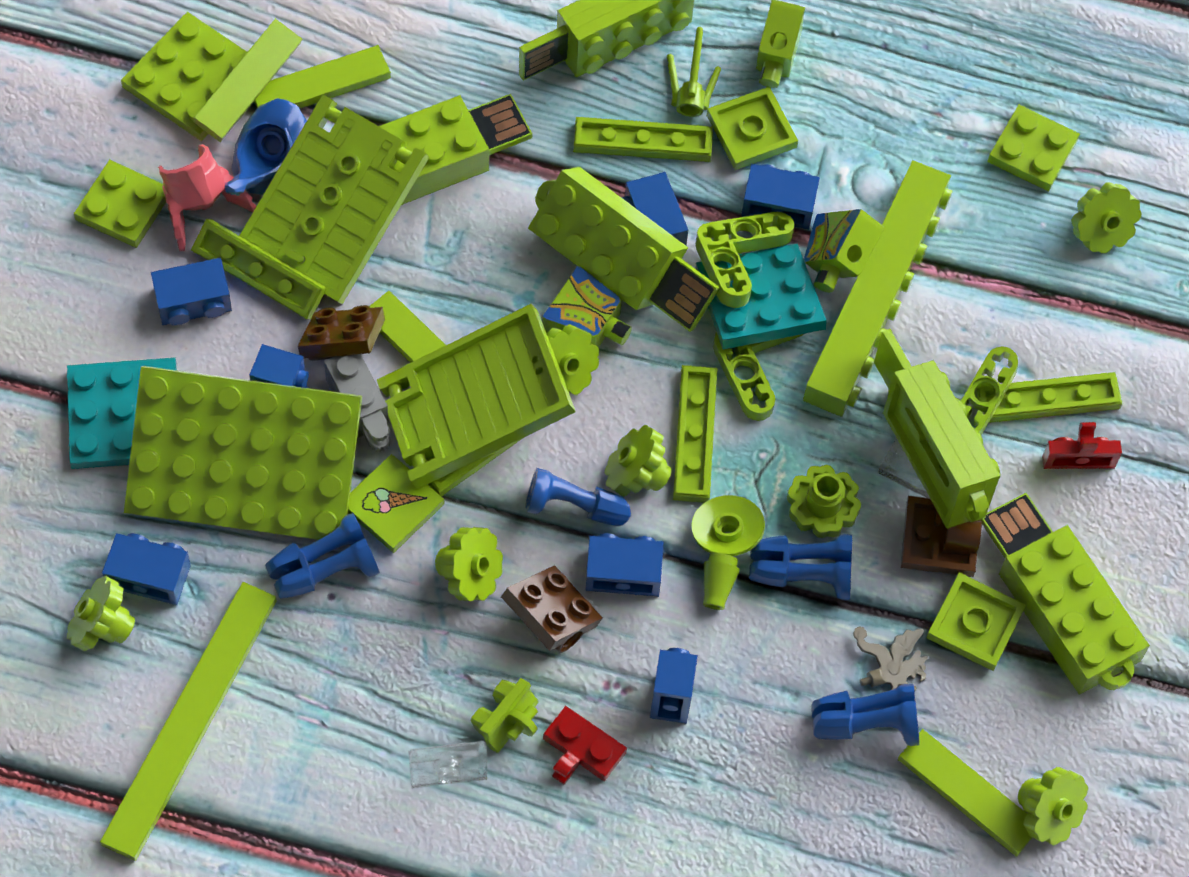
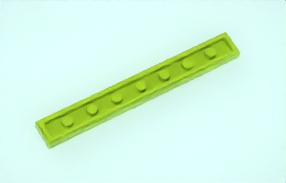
(188, 722)

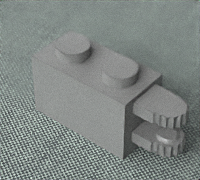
(351, 376)

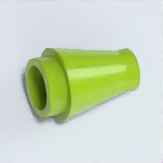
(719, 578)

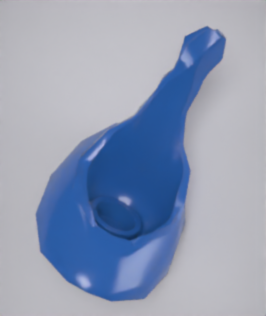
(264, 145)

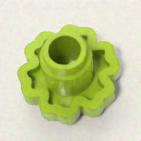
(1106, 217)
(574, 356)
(638, 463)
(823, 501)
(470, 563)
(100, 616)
(1053, 804)

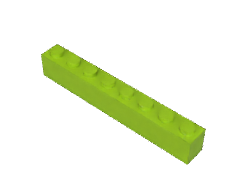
(877, 288)

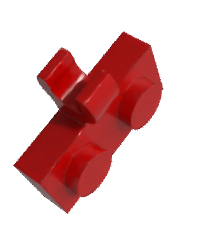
(1082, 453)
(582, 745)

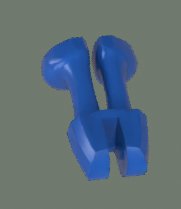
(601, 504)
(775, 568)
(298, 577)
(841, 716)

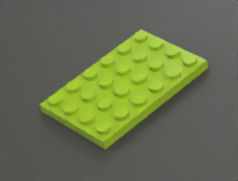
(241, 453)

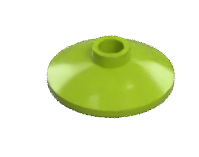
(724, 515)

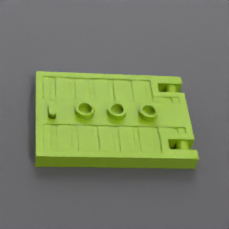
(334, 197)
(475, 396)

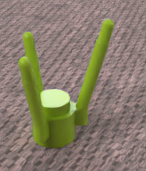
(691, 98)

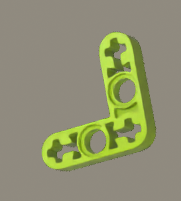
(719, 242)
(1005, 377)
(742, 388)

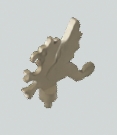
(892, 668)

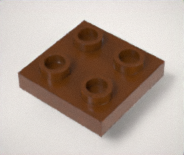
(341, 332)
(933, 546)
(552, 608)

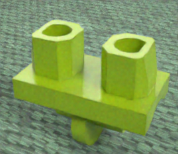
(510, 717)

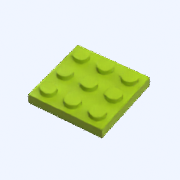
(183, 71)

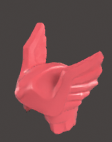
(197, 188)

